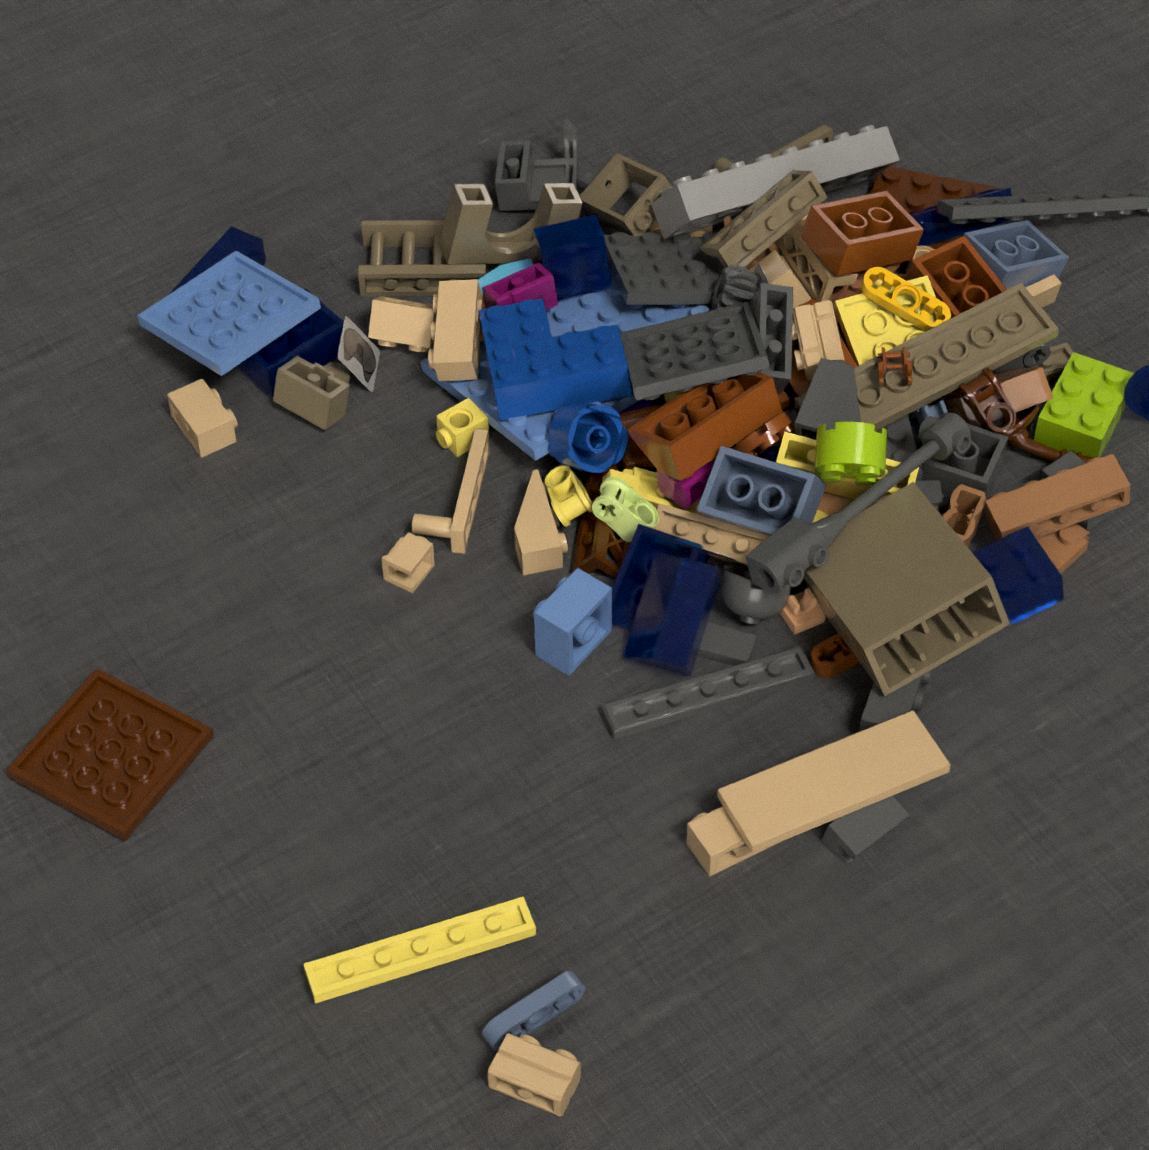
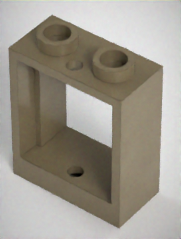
(620, 174)

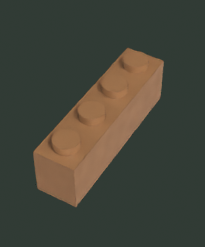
(1059, 499)

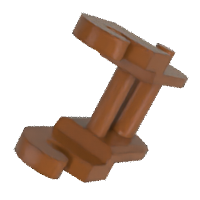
(906, 365)

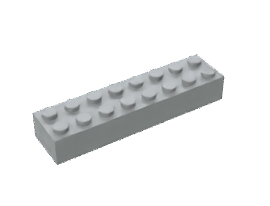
(718, 195)

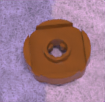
(766, 436)

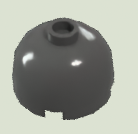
(749, 599)

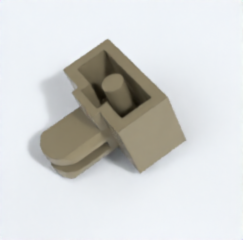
(313, 390)

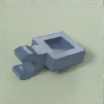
(919, 415)

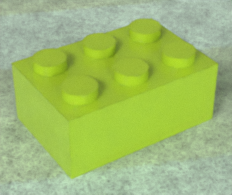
(1083, 407)

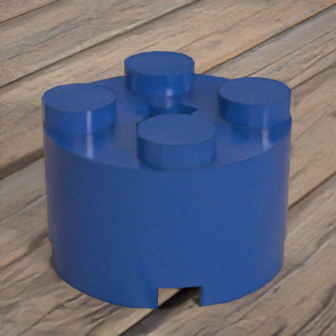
(587, 437)

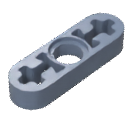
(535, 1009)

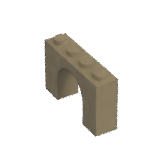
(465, 233)

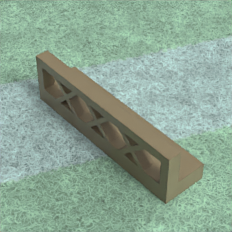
(766, 219)

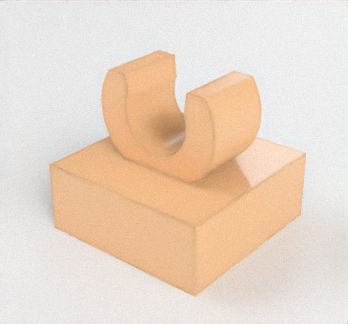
(802, 612)

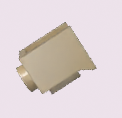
(408, 562)

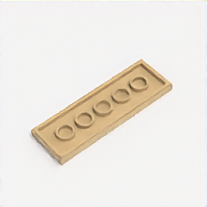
(832, 781)

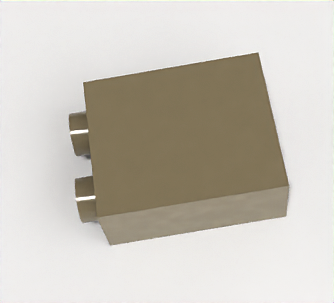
(905, 590)

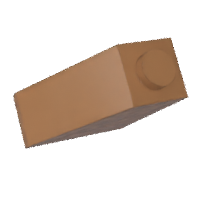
(1021, 387)

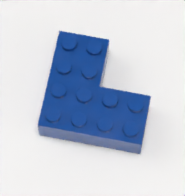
(545, 372)

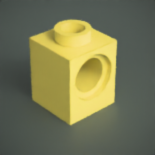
(458, 425)

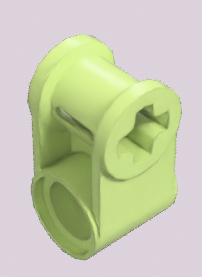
(624, 510)

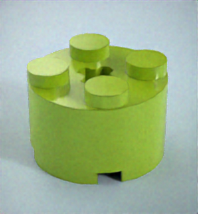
(851, 452)

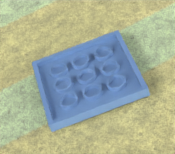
(229, 312)

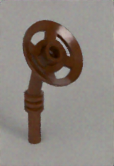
(1019, 436)

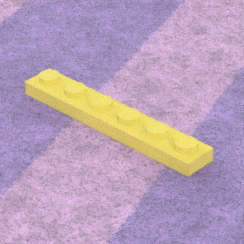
(419, 949)

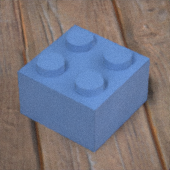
(572, 621)

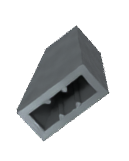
(829, 399)

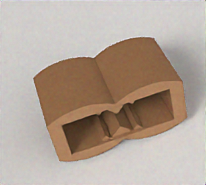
(965, 512)

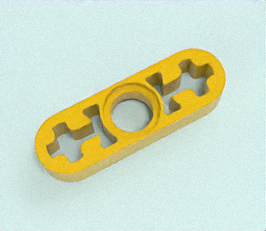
(902, 286)

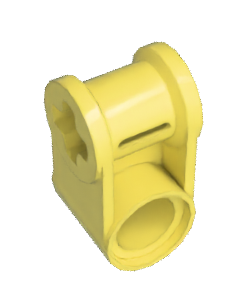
(567, 494)

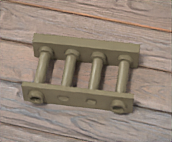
(408, 278)

